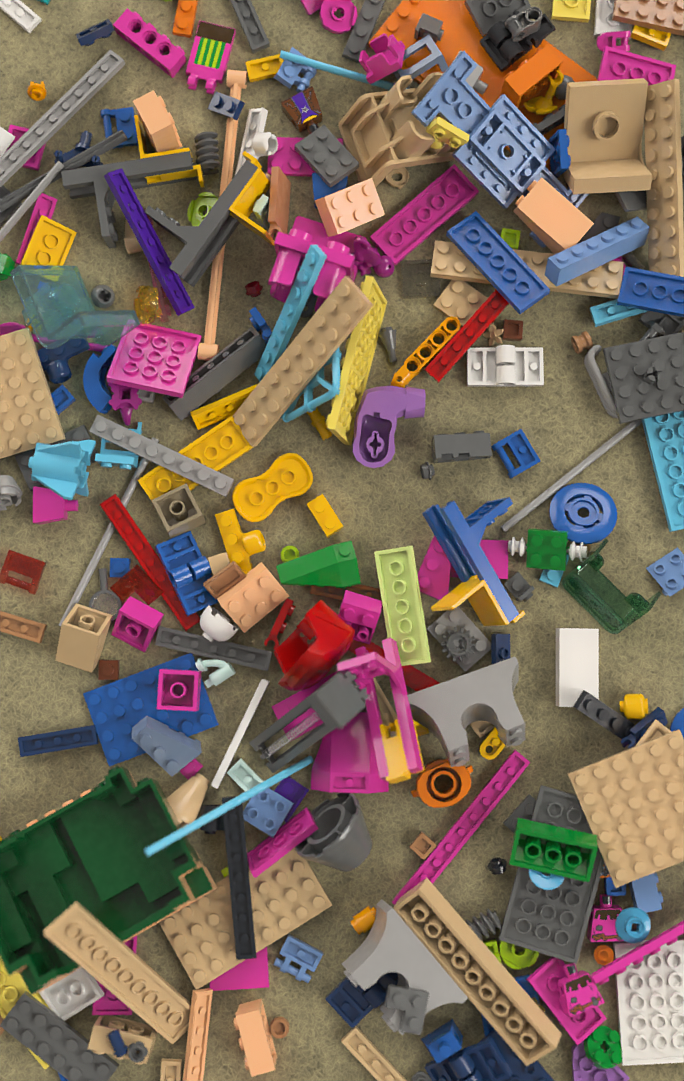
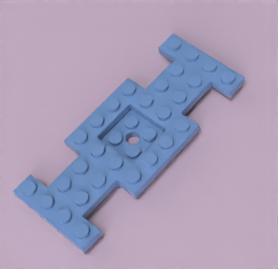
(489, 134)

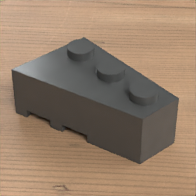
(461, 447)

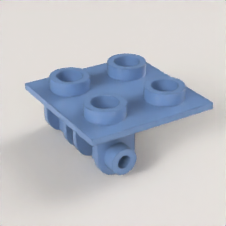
(669, 572)
(267, 811)

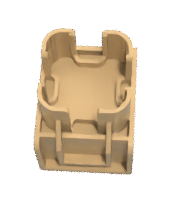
(387, 135)

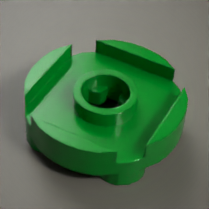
(613, 1051)

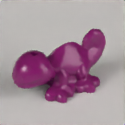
(368, 257)
(125, 400)

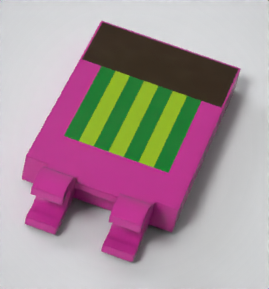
(209, 55)

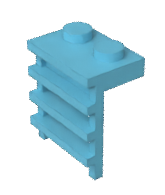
(123, 459)

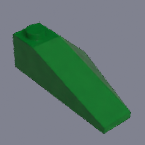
(326, 567)

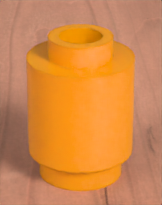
(364, 920)

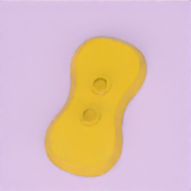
(259, 495)

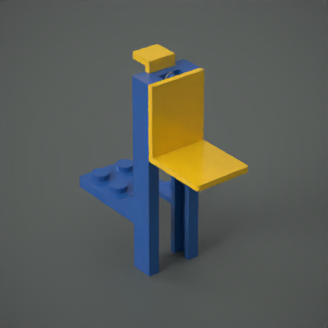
(461, 543)

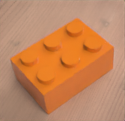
(531, 76)

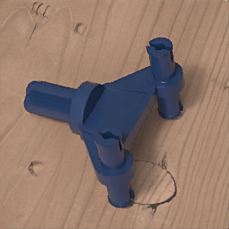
(84, 143)

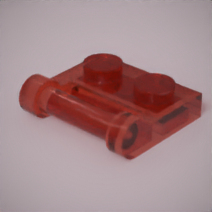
(23, 565)

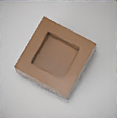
(422, 845)

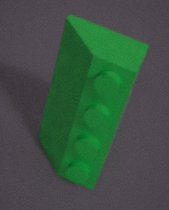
(553, 849)

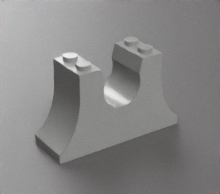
(471, 698)
(397, 949)

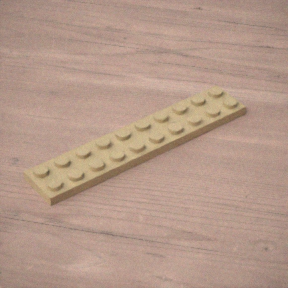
(664, 162)
(602, 281)
(302, 360)
(121, 971)

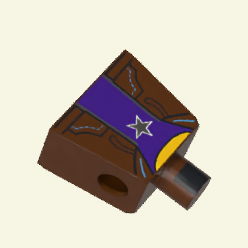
(303, 110)

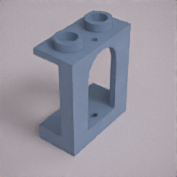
(434, 58)

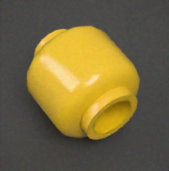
(634, 706)

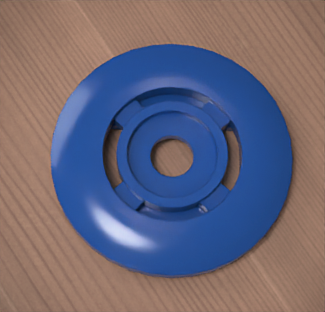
(589, 529)

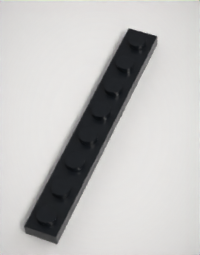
(239, 882)

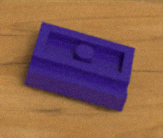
(293, 791)

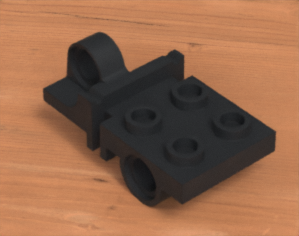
(504, 51)

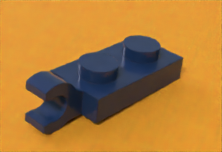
(640, 728)

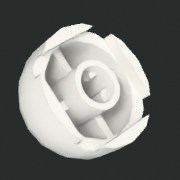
(216, 625)

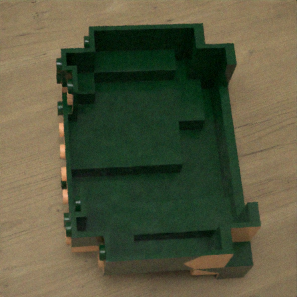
(95, 858)

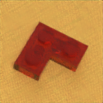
(136, 581)

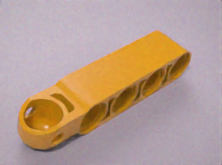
(429, 345)

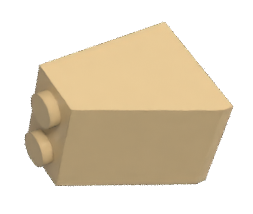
(83, 637)

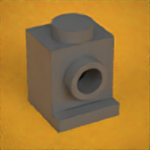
(429, 26)

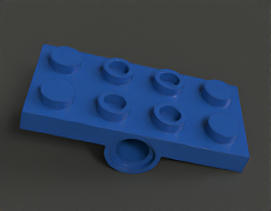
(187, 572)

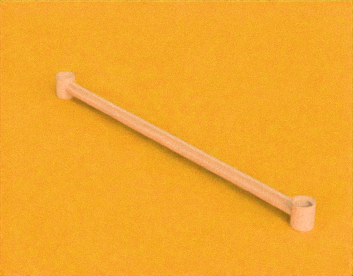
(208, 349)

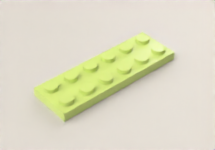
(403, 604)

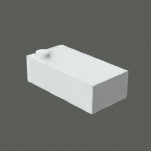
(576, 664)

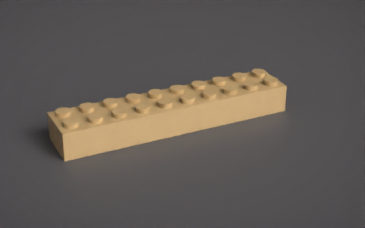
(478, 972)

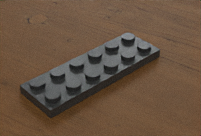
(56, 1041)

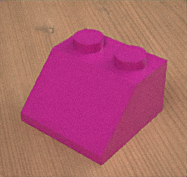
(137, 624)

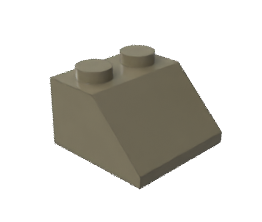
(179, 511)

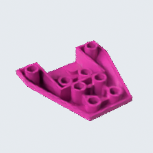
(348, 760)

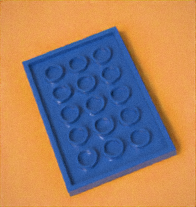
(127, 701)

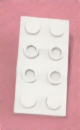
(505, 366)

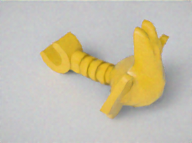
(543, 105)

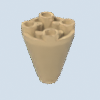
(188, 799)

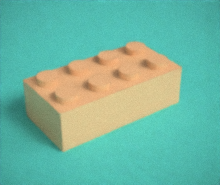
(157, 122)

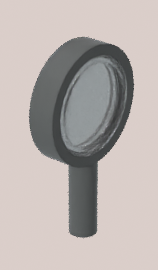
(105, 600)

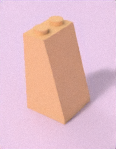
(551, 216)

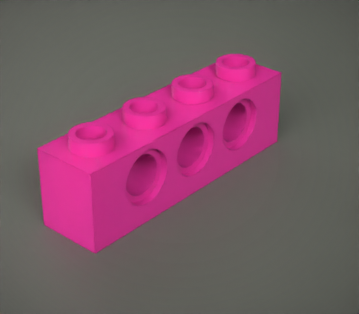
(131, 21)

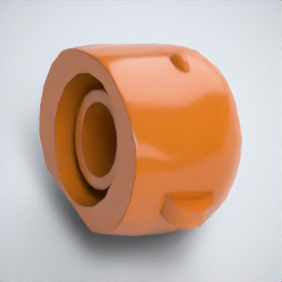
(437, 799)

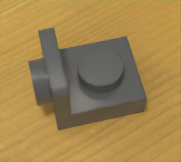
(519, 587)

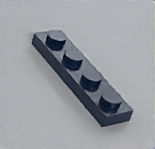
(58, 740)

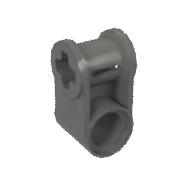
(521, 25)

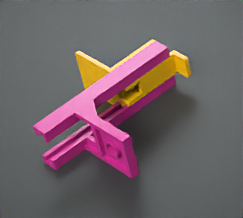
(397, 744)

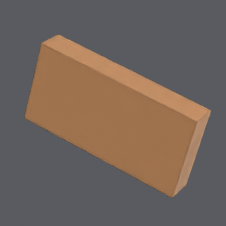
(224, 579)

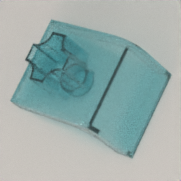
(62, 309)

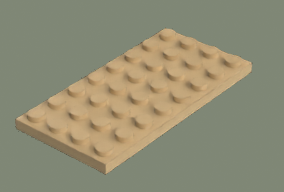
(281, 902)

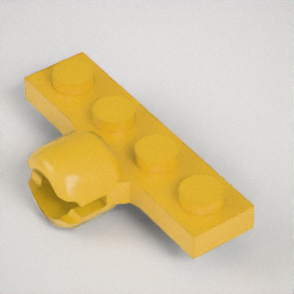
(239, 545)

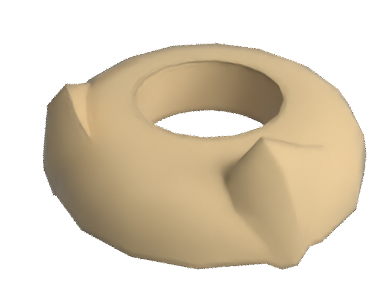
(399, 184)

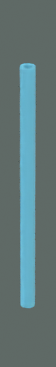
(333, 69)

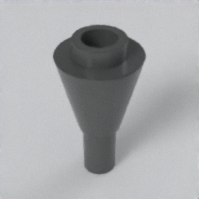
(388, 338)

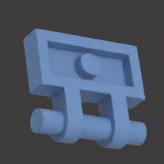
(289, 73)
(301, 953)

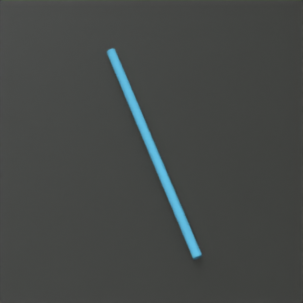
(227, 806)

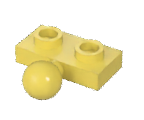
(446, 132)

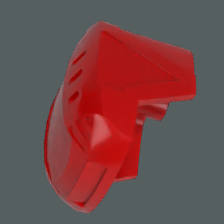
(309, 663)

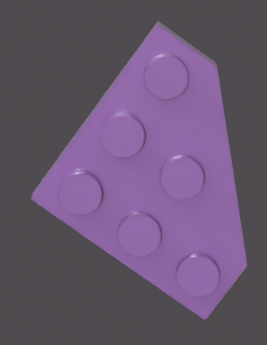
(585, 1070)

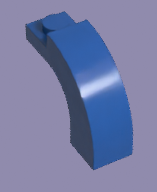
(94, 379)

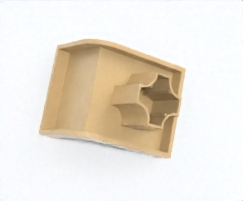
(606, 136)

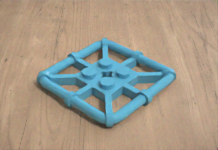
(310, 404)

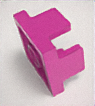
(386, 60)

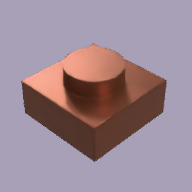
(512, 330)
(108, 670)

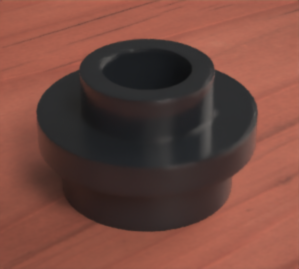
(497, 866)

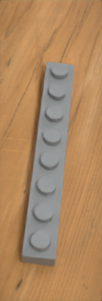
(161, 455)

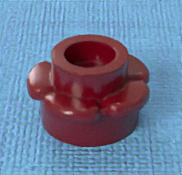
(253, 289)

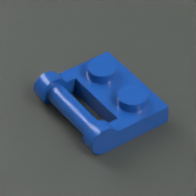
(124, 120)
(520, 449)

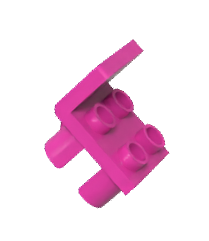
(292, 251)

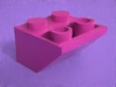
(361, 614)

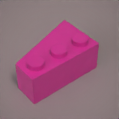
(434, 572)

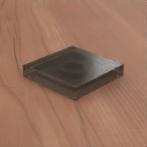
(417, 280)

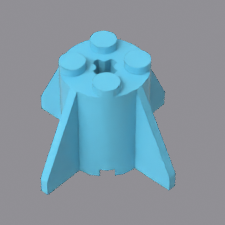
(63, 467)

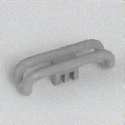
(600, 381)

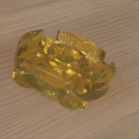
(147, 304)

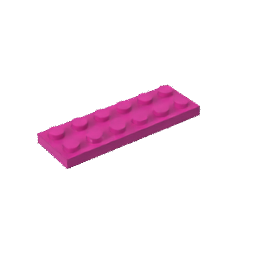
(424, 214)

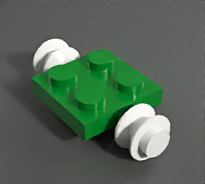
(547, 549)

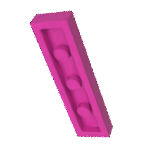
(43, 206)

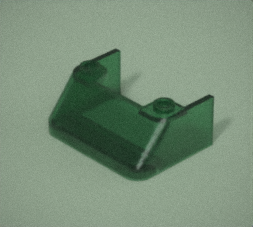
(602, 597)

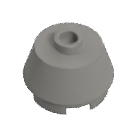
(9, 492)

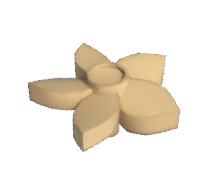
(494, 335)

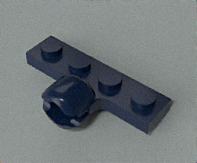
(56, 360)

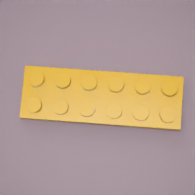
(213, 449)

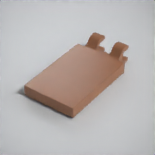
(279, 202)

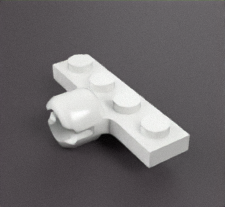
(254, 140)

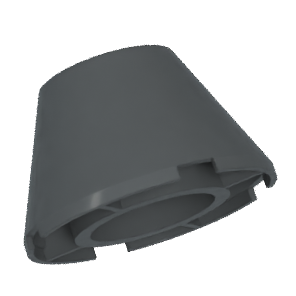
(341, 837)

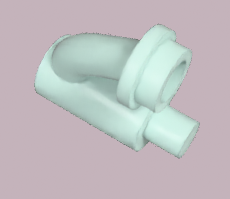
(224, 672)

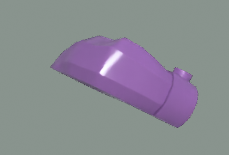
(377, 421)

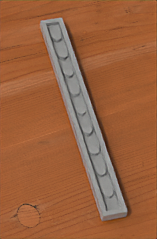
(59, 115)

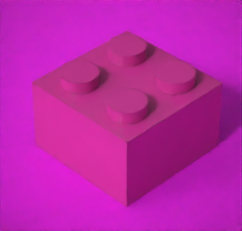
(179, 689)

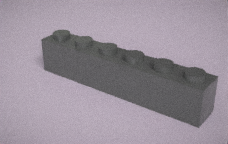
(218, 372)

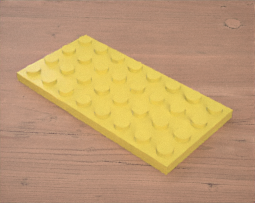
(357, 364)

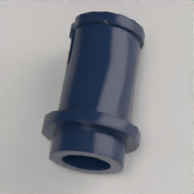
(117, 1043)

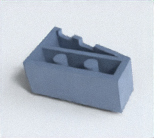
(167, 747)

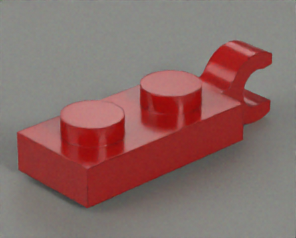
(280, 625)

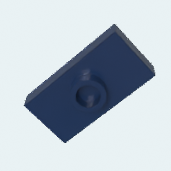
(500, 647)

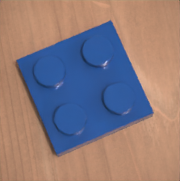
(559, 159)

